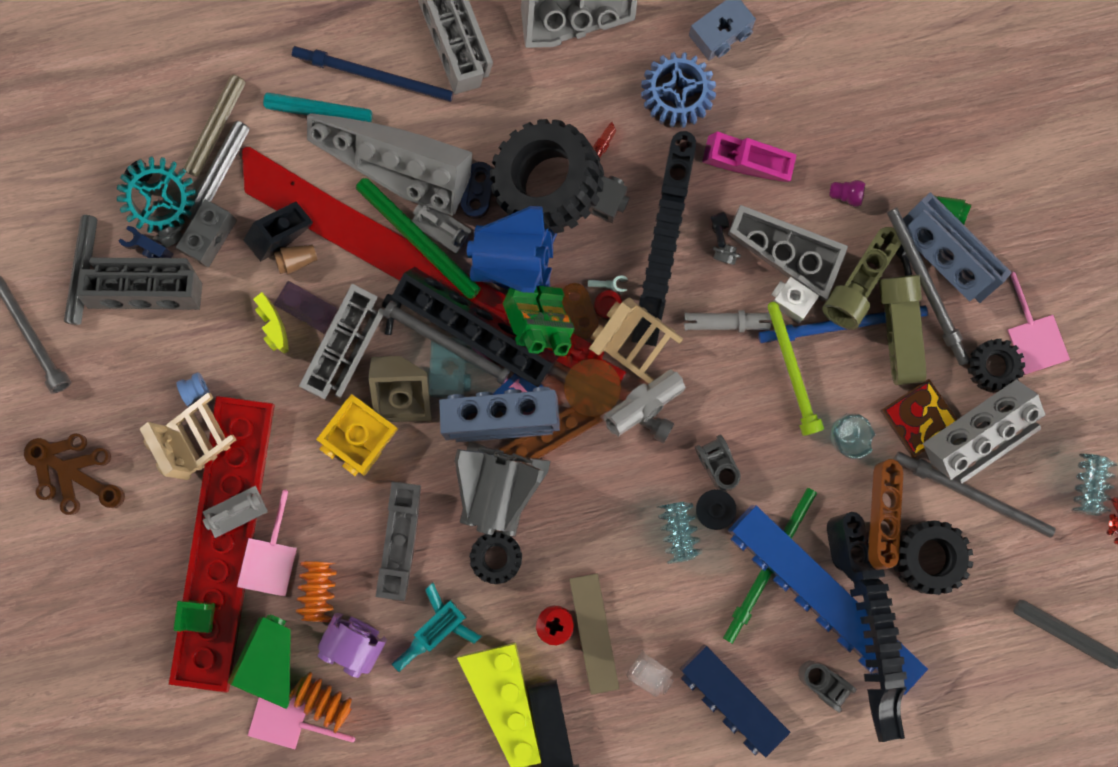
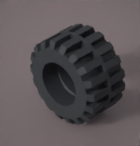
(956, 557)

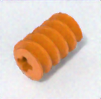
(316, 591)
(321, 702)

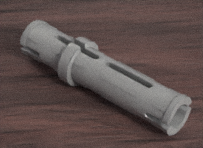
(727, 321)

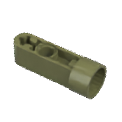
(849, 303)
(904, 328)

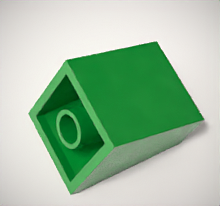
(265, 662)

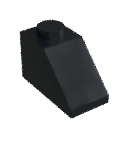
(277, 230)

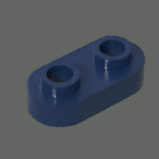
(477, 191)

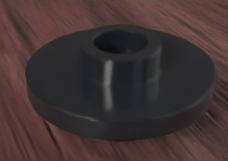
(716, 509)

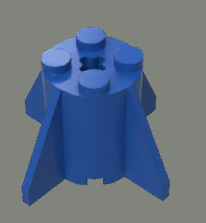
(513, 251)

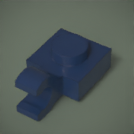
(151, 248)

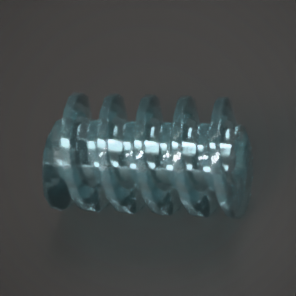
(1094, 485)
(680, 532)

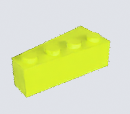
(503, 696)

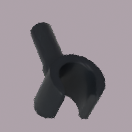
(719, 223)
(904, 259)
(389, 325)

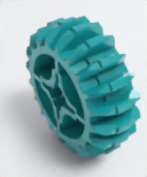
(167, 201)

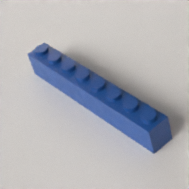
(812, 586)

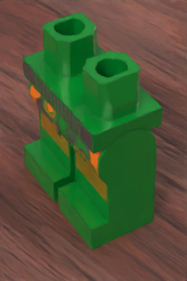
(539, 319)

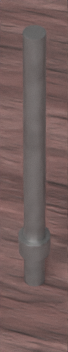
(951, 335)
(924, 470)

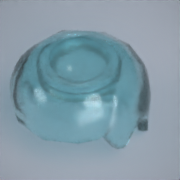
(852, 436)

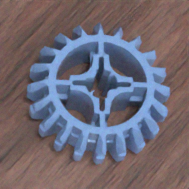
(666, 91)

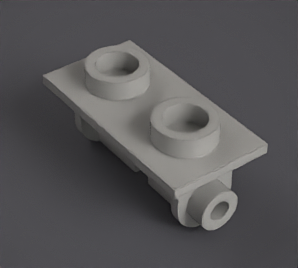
(441, 227)
(234, 512)

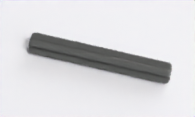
(81, 260)
(1066, 633)

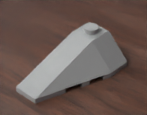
(553, 21)

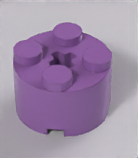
(351, 645)

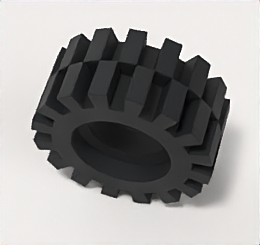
(1002, 349)
(490, 575)

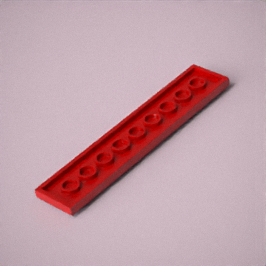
(215, 563)

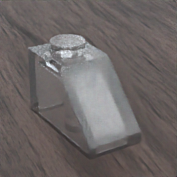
(650, 674)

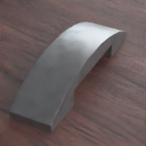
(399, 541)

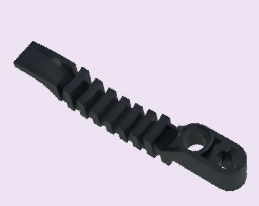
(665, 235)
(850, 554)

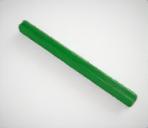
(417, 238)

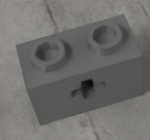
(206, 233)

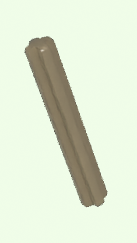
(214, 125)

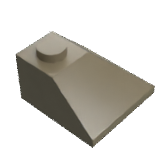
(399, 390)

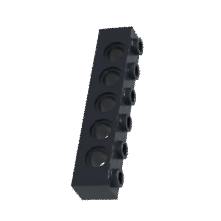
(472, 325)

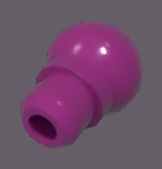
(848, 192)

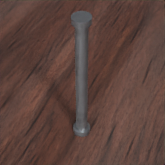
(446, 342)

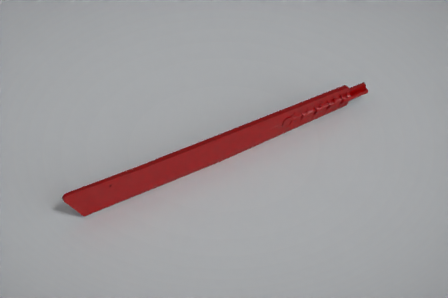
(370, 240)

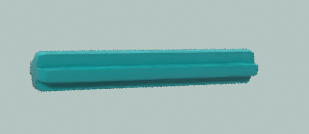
(307, 106)

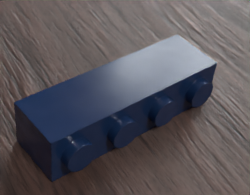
(738, 704)

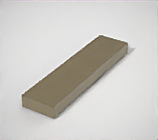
(594, 634)

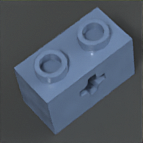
(730, 15)

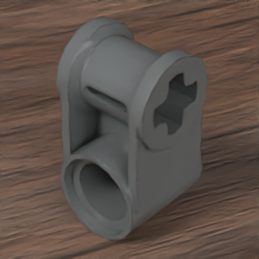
(718, 462)
(830, 686)

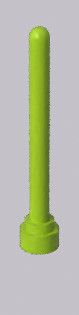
(810, 422)

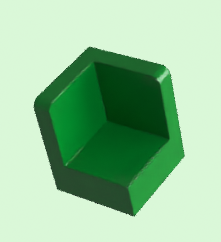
(194, 616)

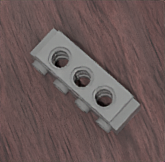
(454, 46)
(337, 341)
(998, 428)

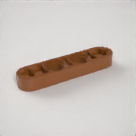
(881, 512)

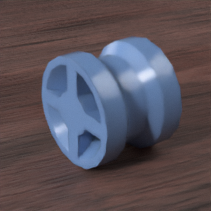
(192, 389)

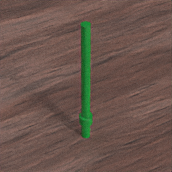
(742, 614)

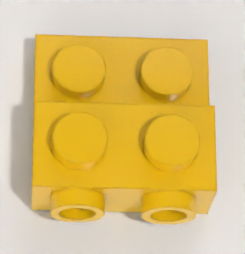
(356, 436)

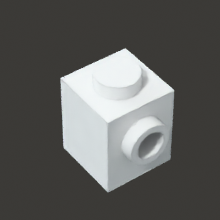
(794, 299)

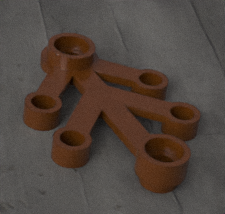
(68, 471)

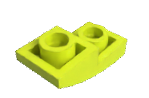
(275, 330)

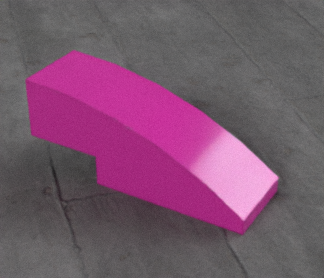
(748, 157)

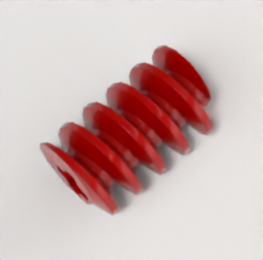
(561, 635)

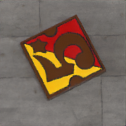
(918, 416)

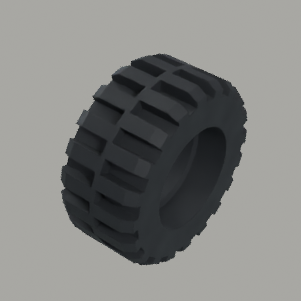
(532, 147)

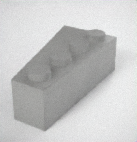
(790, 249)

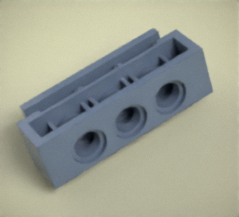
(954, 250)
(513, 424)

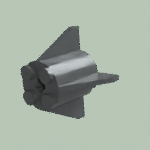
(496, 487)

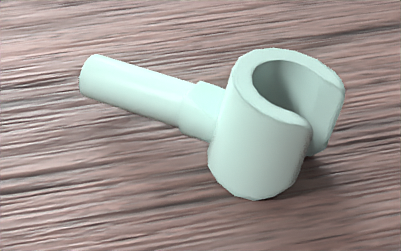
(608, 284)

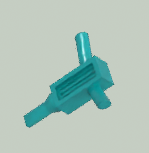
(446, 620)

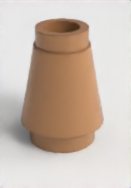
(294, 258)

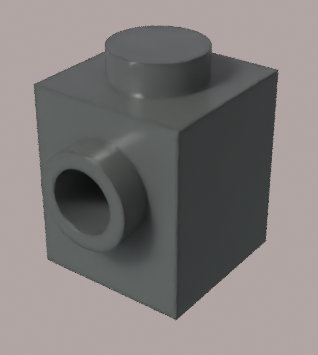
(612, 199)

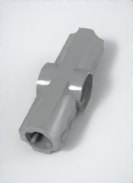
(644, 402)

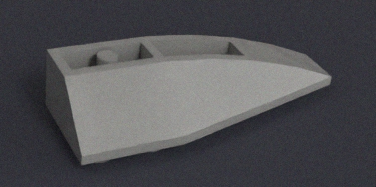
(396, 159)

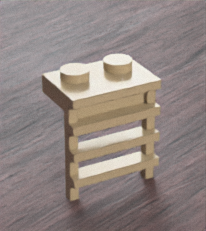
(622, 322)
(173, 448)

